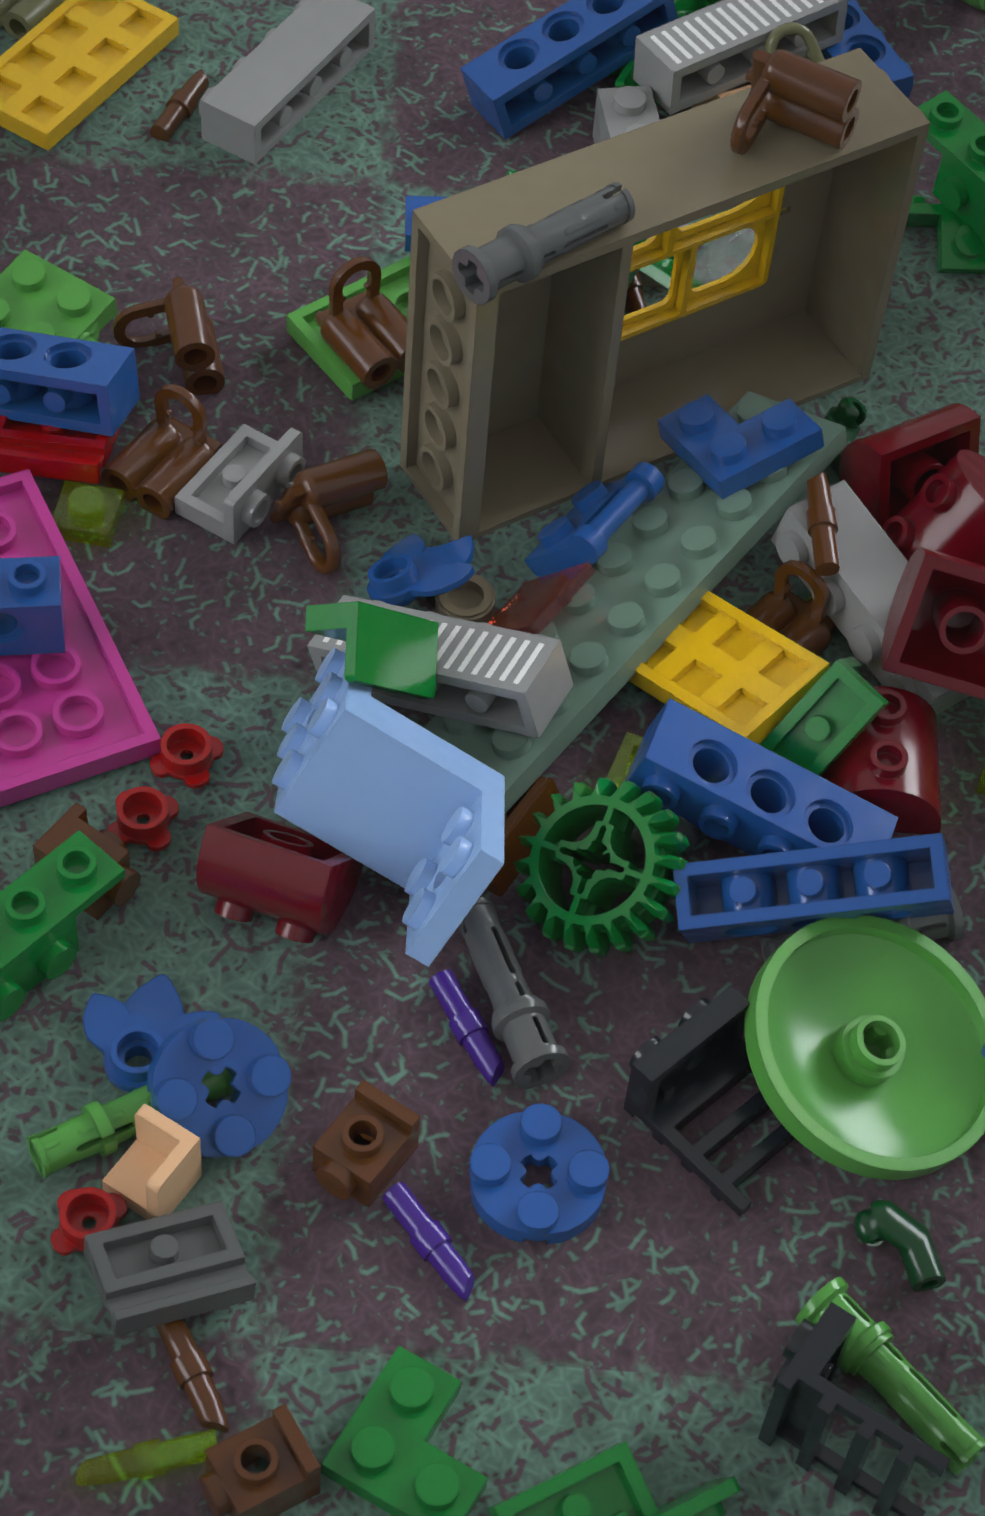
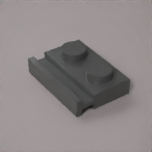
(168, 1268)

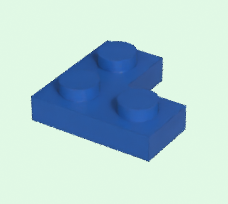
(736, 454)

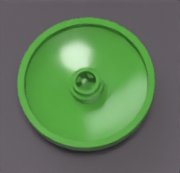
(870, 1046)

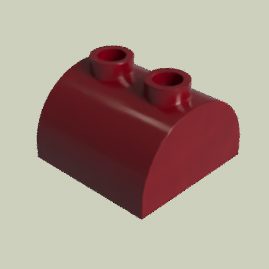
(897, 461)
(946, 512)
(938, 623)
(896, 763)
(276, 872)

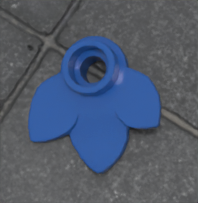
(416, 571)
(135, 1028)

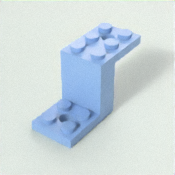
(393, 802)

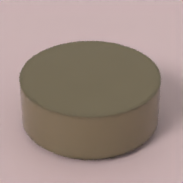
(470, 601)

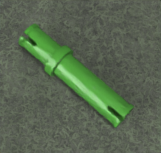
(101, 1127)

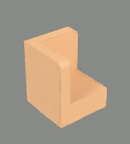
(157, 1166)

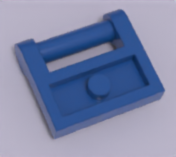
(593, 520)

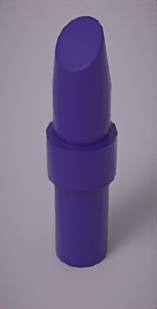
(467, 1025)
(430, 1239)

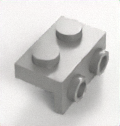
(241, 482)

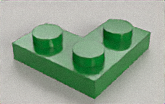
(387, 1448)

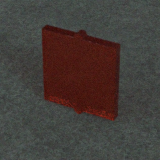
(541, 599)

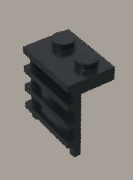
(685, 1075)
(808, 1402)

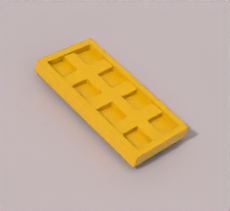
(76, 63)
(730, 669)

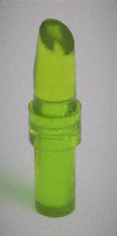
(146, 1459)

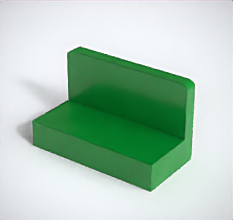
(382, 646)
(827, 718)

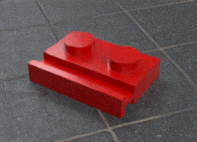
(53, 451)

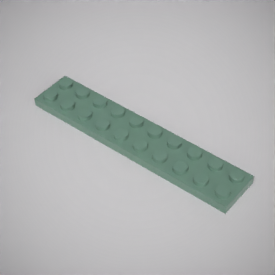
(640, 593)

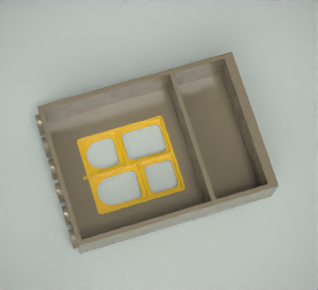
(561, 388)

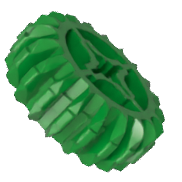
(614, 815)

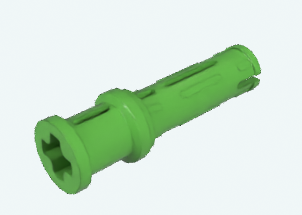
(896, 1380)

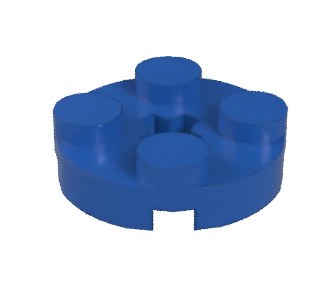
(258, 1082)
(537, 1213)

